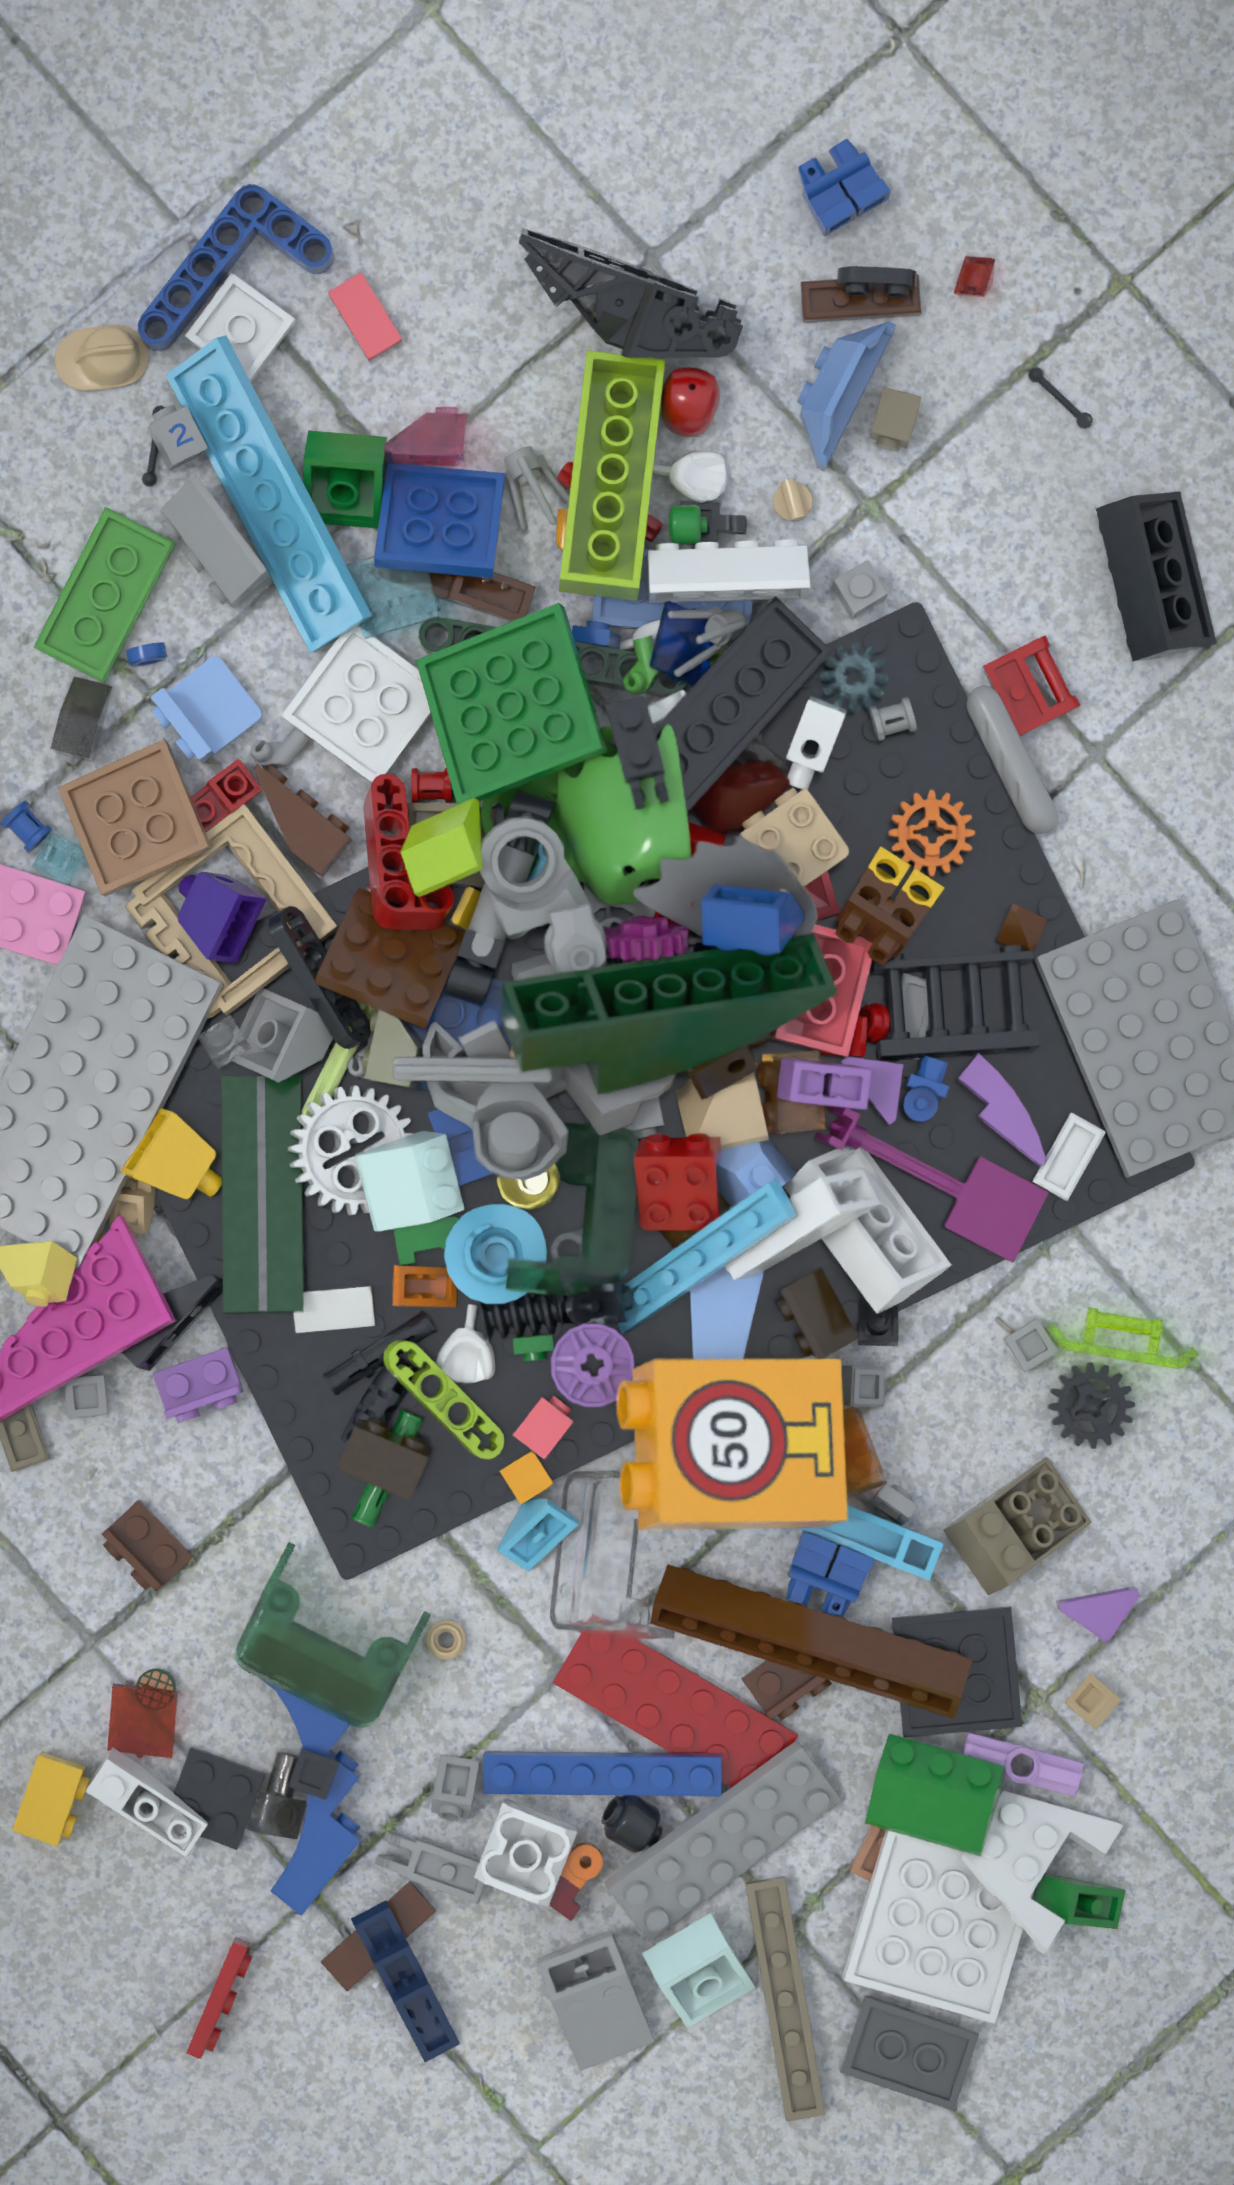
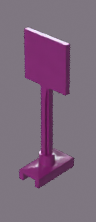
(990, 1206)

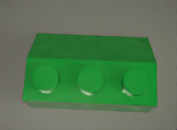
(935, 1795)

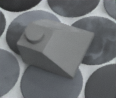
(282, 1036)

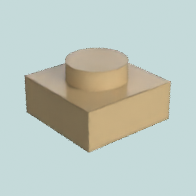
(1093, 1701)

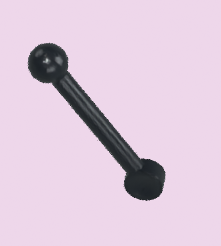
(1083, 420)
(149, 478)

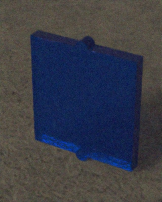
(677, 645)

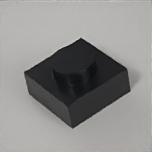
(313, 1773)

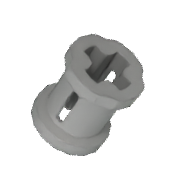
(901, 710)

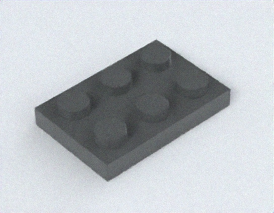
(909, 2052)

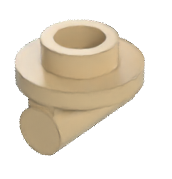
(792, 500)

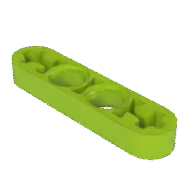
(442, 1401)

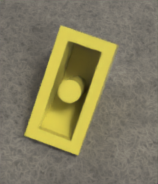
(38, 1271)

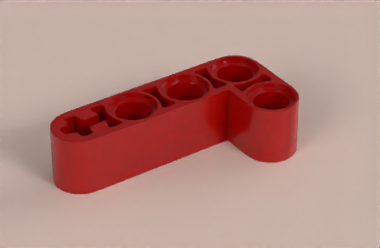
(386, 851)

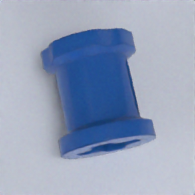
(26, 826)

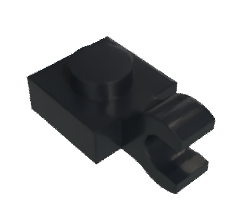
(719, 523)

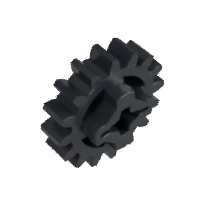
(1098, 1422)

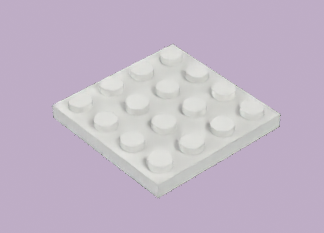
(932, 1931)

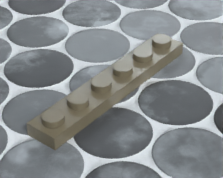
(785, 1998)

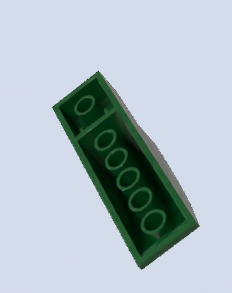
(660, 1013)

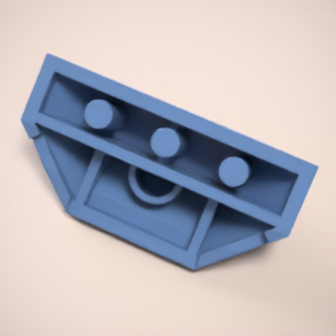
(839, 387)

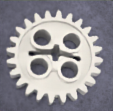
(337, 1119)

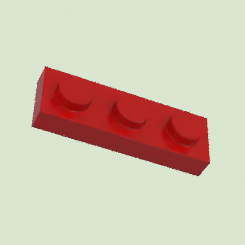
(220, 1999)

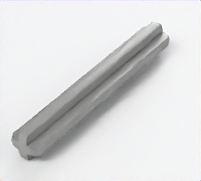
(465, 1070)

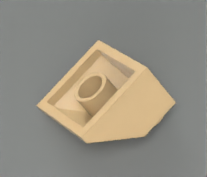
(729, 1114)

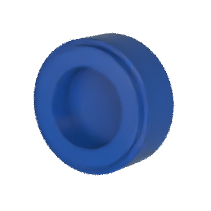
(147, 654)

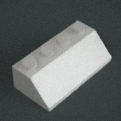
(728, 573)
(885, 1248)

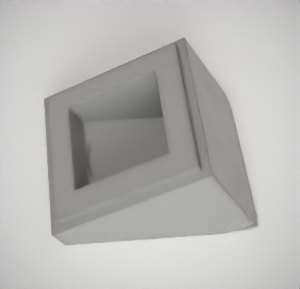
(863, 1386)

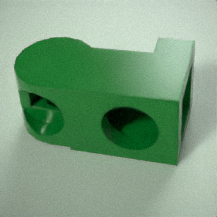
(422, 1237)

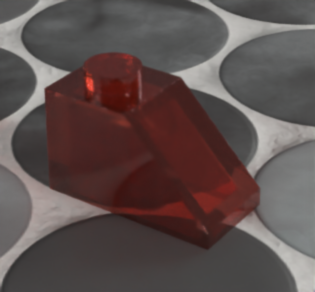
(740, 794)

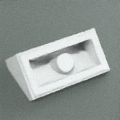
(336, 1310)

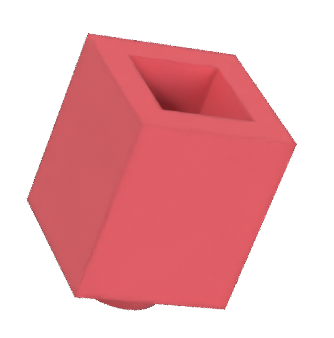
(544, 1425)

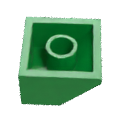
(345, 477)

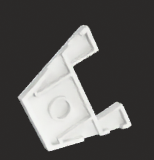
(1020, 1849)

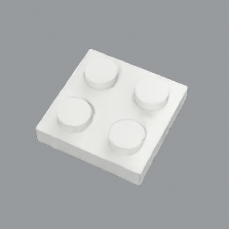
(247, 319)

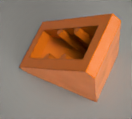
(423, 1287)

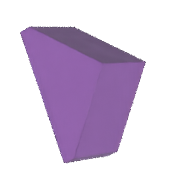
(884, 1085)
(1100, 1611)

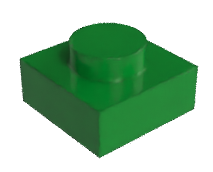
(533, 1346)

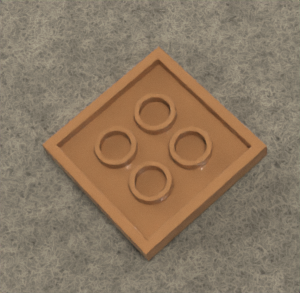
(134, 818)

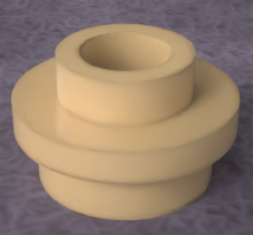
(440, 1651)

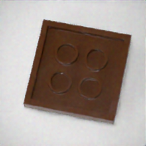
(387, 967)

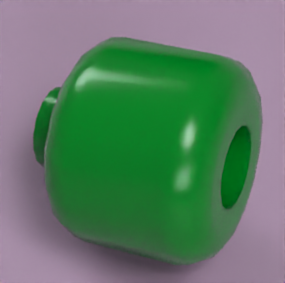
(686, 524)

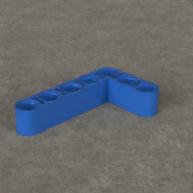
(226, 256)

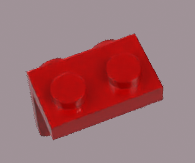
(677, 1181)

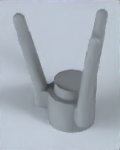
(525, 468)
(720, 630)

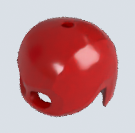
(687, 410)

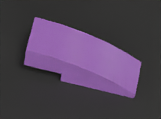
(1003, 1109)

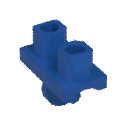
(925, 1089)

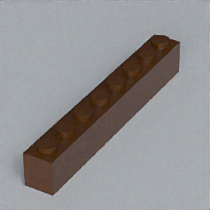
(811, 1641)

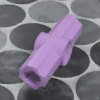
(1046, 1771)

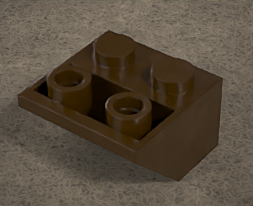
(817, 1314)

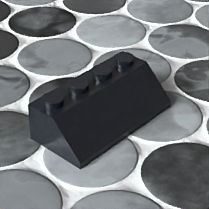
(1155, 575)

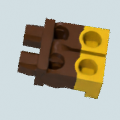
(880, 918)

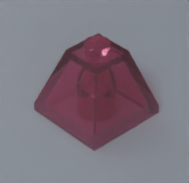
(431, 440)

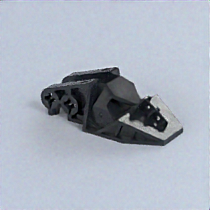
(631, 302)

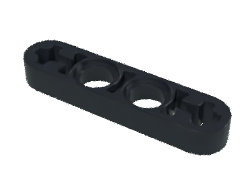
(294, 955)

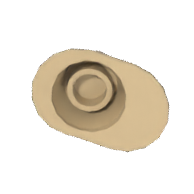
(101, 358)

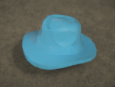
(483, 1243)

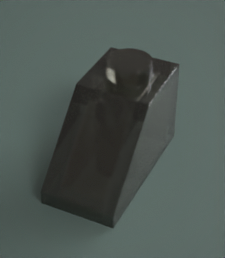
(81, 719)

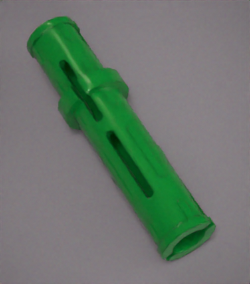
(372, 1496)

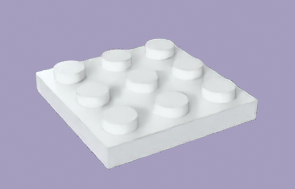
(361, 704)

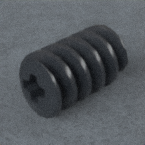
(522, 1312)

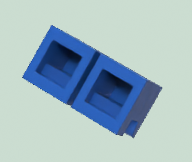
(844, 191)
(809, 1570)

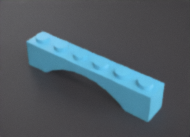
(884, 1541)

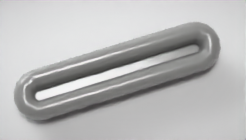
(1011, 760)

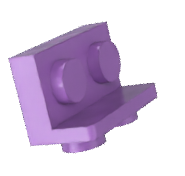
(197, 1384)

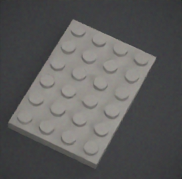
(1147, 1035)

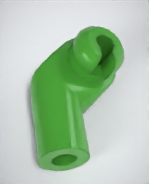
(641, 675)

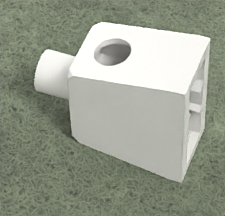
(818, 723)

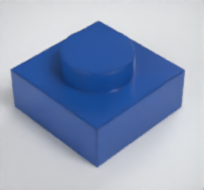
(596, 634)

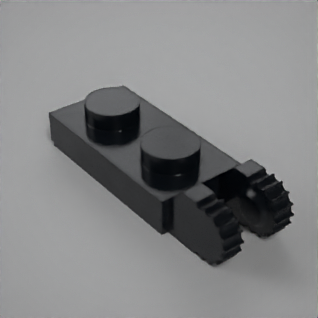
(637, 747)

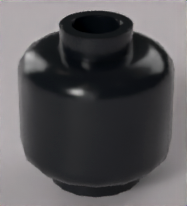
(632, 1823)

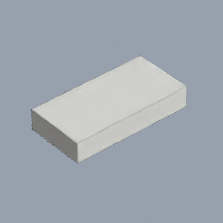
(1068, 1156)

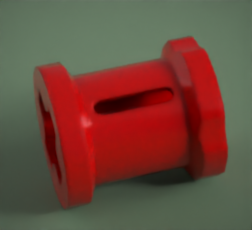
(430, 786)

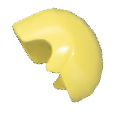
(530, 1193)

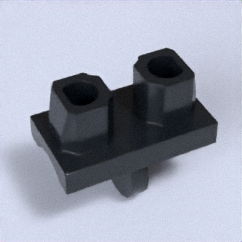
(598, 1305)

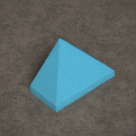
(535, 1532)

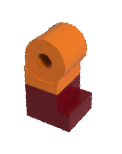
(581, 1865)

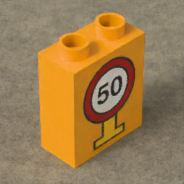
(735, 1444)

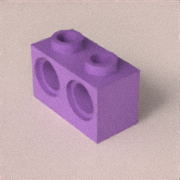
(824, 1083)

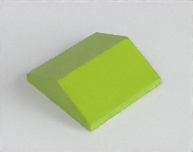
(444, 848)

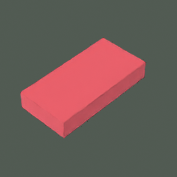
(365, 316)

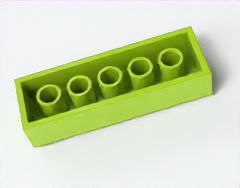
(612, 476)

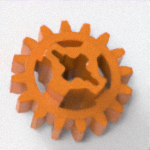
(931, 815)

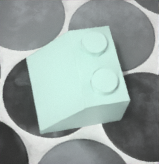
(409, 1181)
(698, 1970)

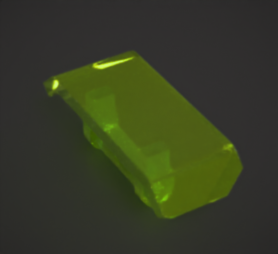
(1134, 1325)

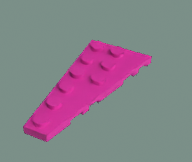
(106, 1311)

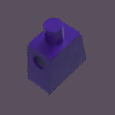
(219, 914)

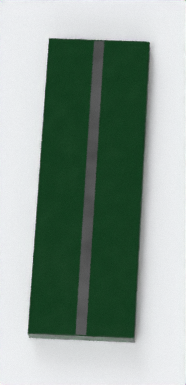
(261, 1196)

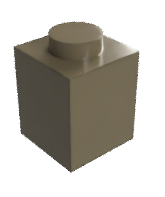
(894, 419)

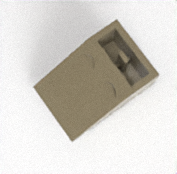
(1017, 1526)

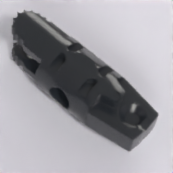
(380, 1399)

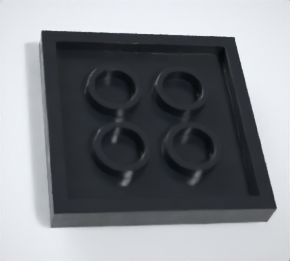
(992, 1686)

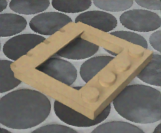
(271, 874)

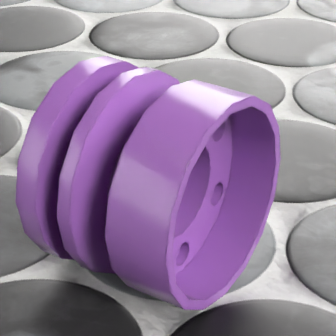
(572, 1351)

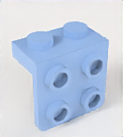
(206, 710)

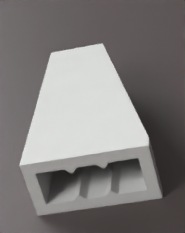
(819, 1210)

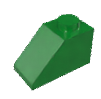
(1080, 1901)

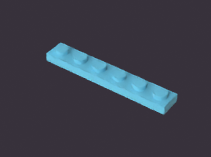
(706, 1253)

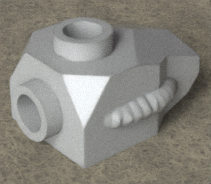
(575, 940)

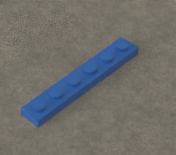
(602, 1773)

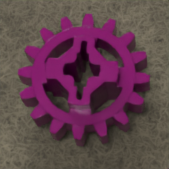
(645, 939)

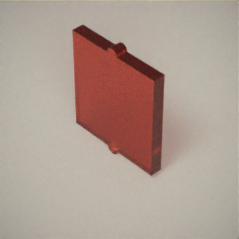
(142, 1720)

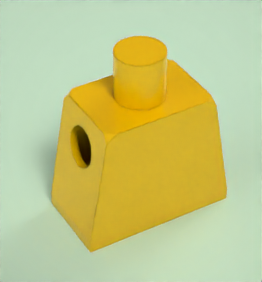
(173, 1158)

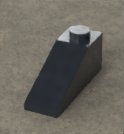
(186, 1305)

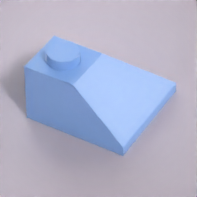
(749, 1168)

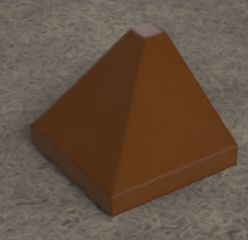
(1021, 928)

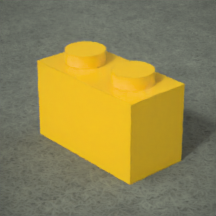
(51, 1798)

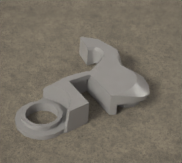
(528, 904)
(512, 1121)

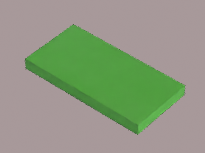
(105, 595)

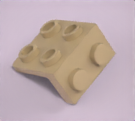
(798, 834)

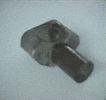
(277, 1809)

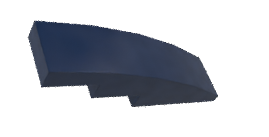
(405, 1981)

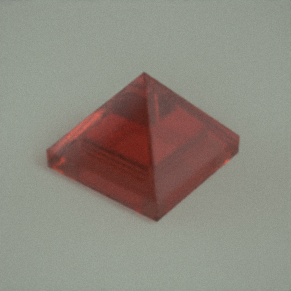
(975, 276)

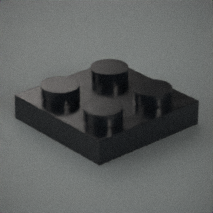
(219, 1793)

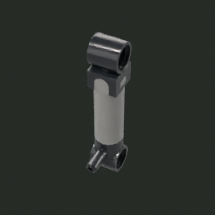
(485, 936)

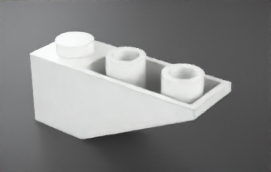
(145, 1802)

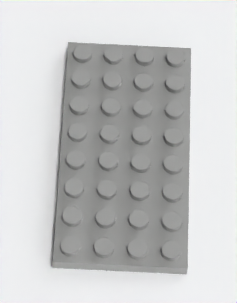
(92, 1081)

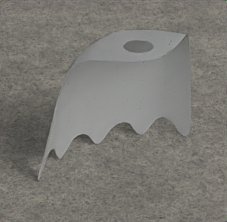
(732, 866)

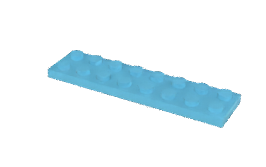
(269, 495)

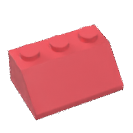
(833, 1022)

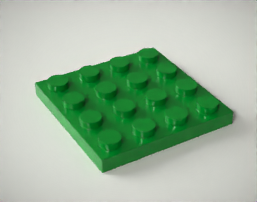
(511, 705)

